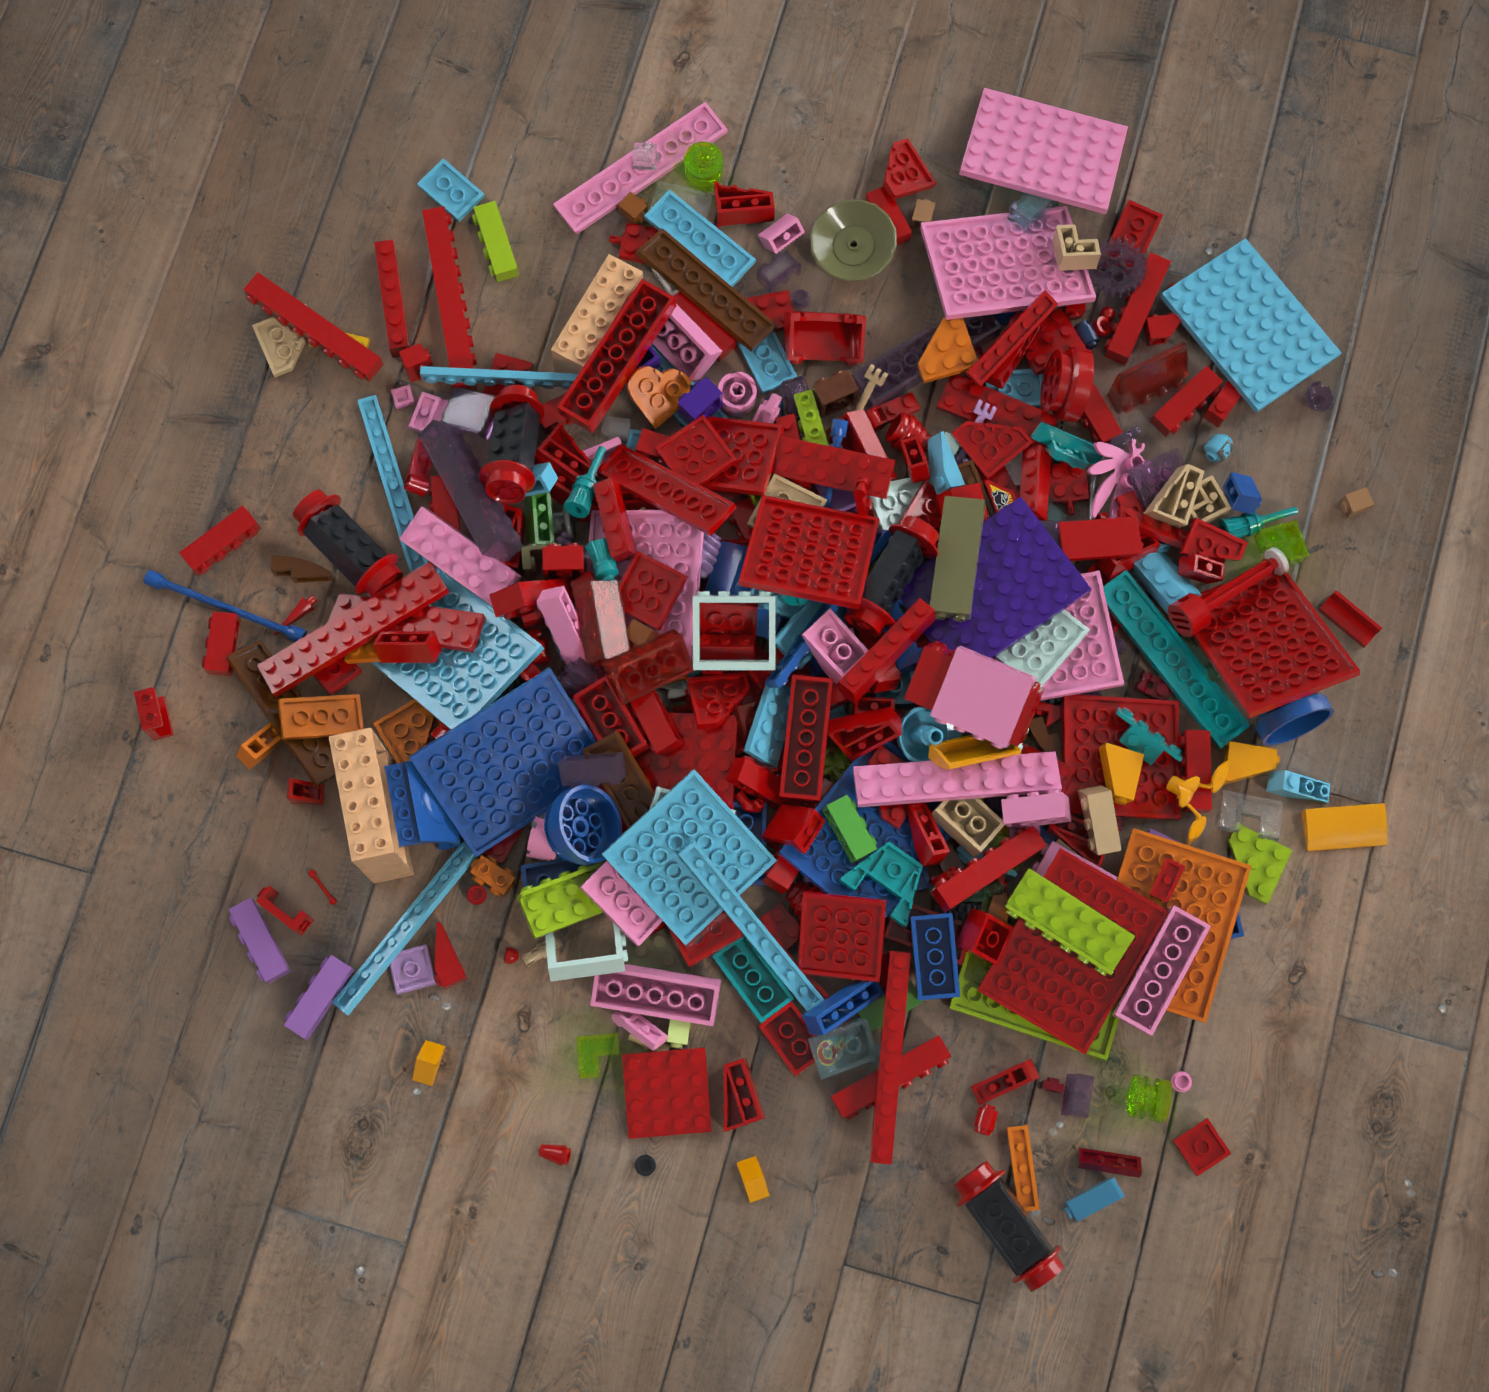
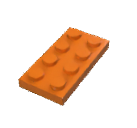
(320, 716)

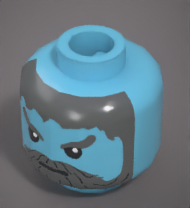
(1218, 447)

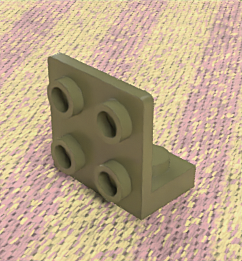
(530, 555)

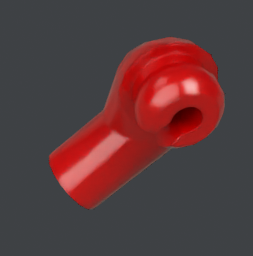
(748, 804)

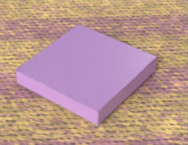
(412, 970)

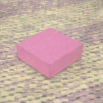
(402, 397)

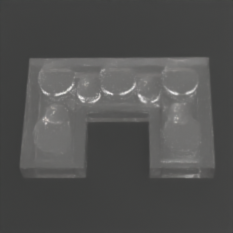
(697, 199)
(1235, 805)

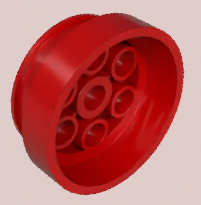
(1067, 383)

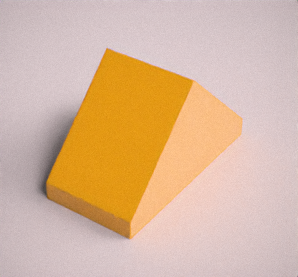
(428, 1062)
(753, 1179)

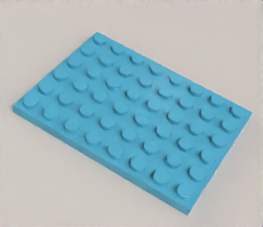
(1250, 325)
(461, 680)

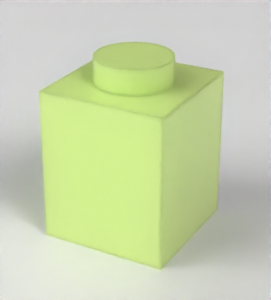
(678, 1033)

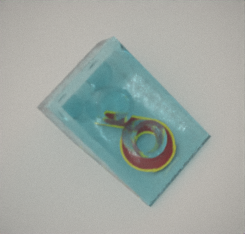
(843, 1047)

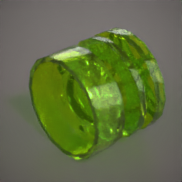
(703, 166)
(1144, 1098)

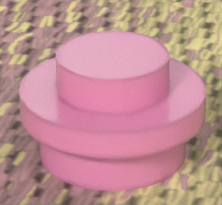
(1181, 1082)

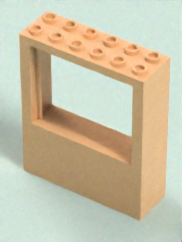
(367, 806)

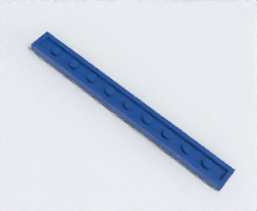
(791, 659)

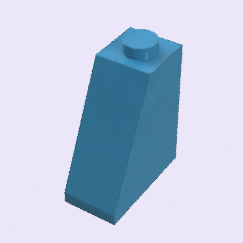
(1093, 1199)

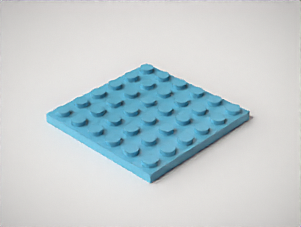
(650, 858)

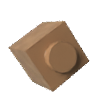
(922, 213)
(1356, 502)

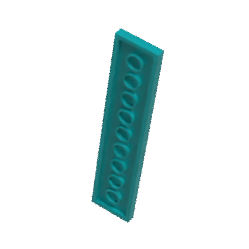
(1173, 660)

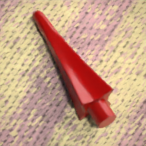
(301, 609)

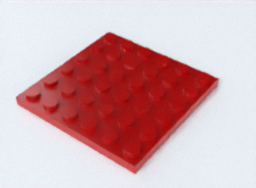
(809, 552)
(1093, 722)

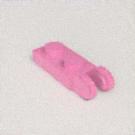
(640, 1028)

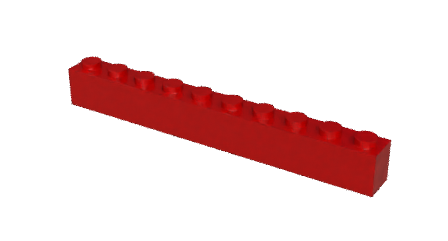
(449, 291)
(648, 708)
(889, 1058)

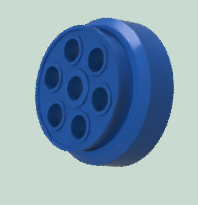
(1293, 719)
(582, 824)

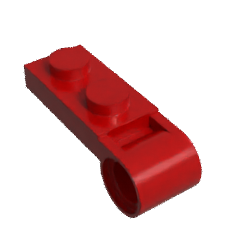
(886, 412)
(418, 471)

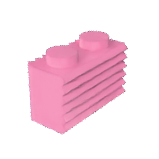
(781, 233)

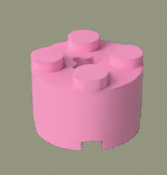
(737, 383)
(538, 844)

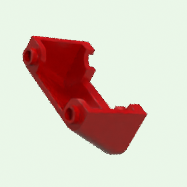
(824, 336)

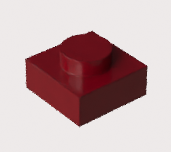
(1052, 1085)

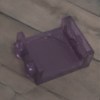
(469, 412)

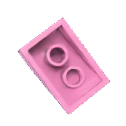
(834, 645)

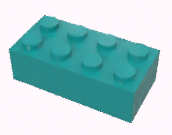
(752, 979)

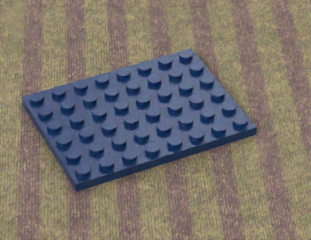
(504, 761)
(826, 859)

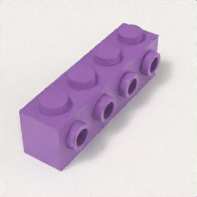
(259, 940)
(319, 997)

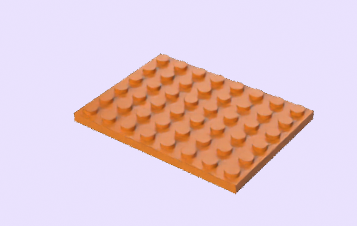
(1208, 890)

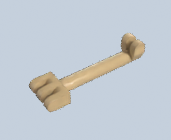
(873, 380)

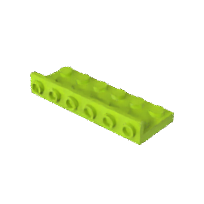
(558, 902)
(1069, 922)

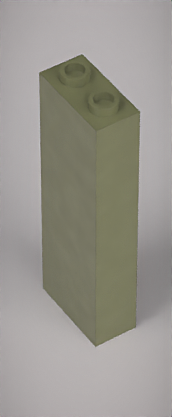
(957, 558)

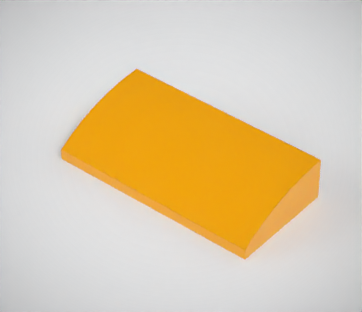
(967, 751)
(1345, 827)

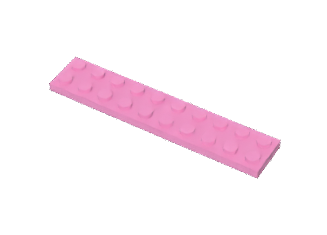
(613, 184)
(929, 783)

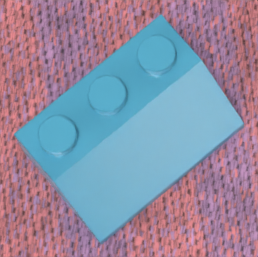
(1161, 579)

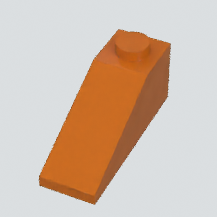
(258, 746)

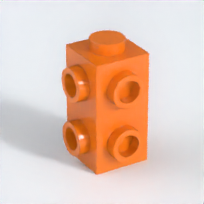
(498, 879)

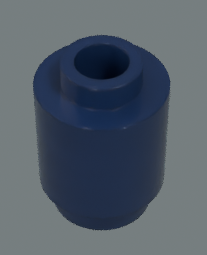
(1087, 334)

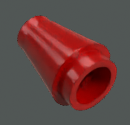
(555, 1153)

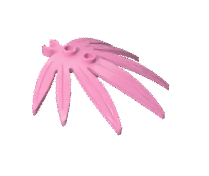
(1119, 462)

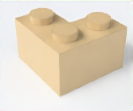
(1072, 252)
(1211, 502)

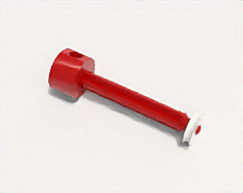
(1193, 614)

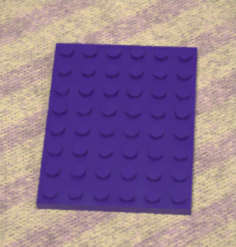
(1018, 585)

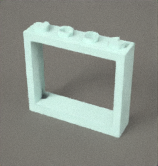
(742, 597)
(587, 966)

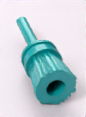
(583, 492)
(1250, 524)
(603, 564)

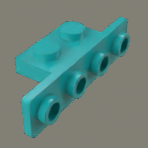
(1066, 446)
(1142, 740)

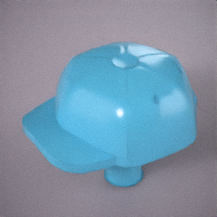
(920, 731)

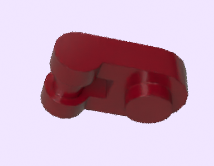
(1159, 689)

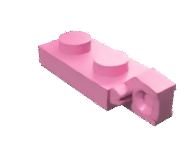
(768, 410)

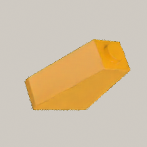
(1249, 761)
(1121, 771)

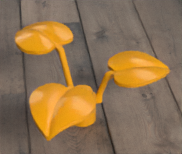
(1186, 789)

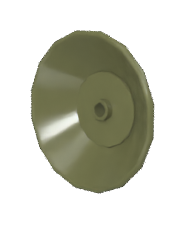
(852, 223)

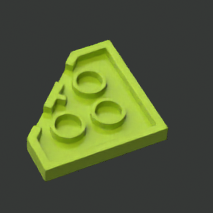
(1266, 858)

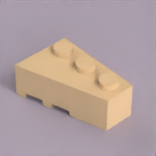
(1177, 497)
(1100, 819)

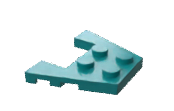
(894, 872)

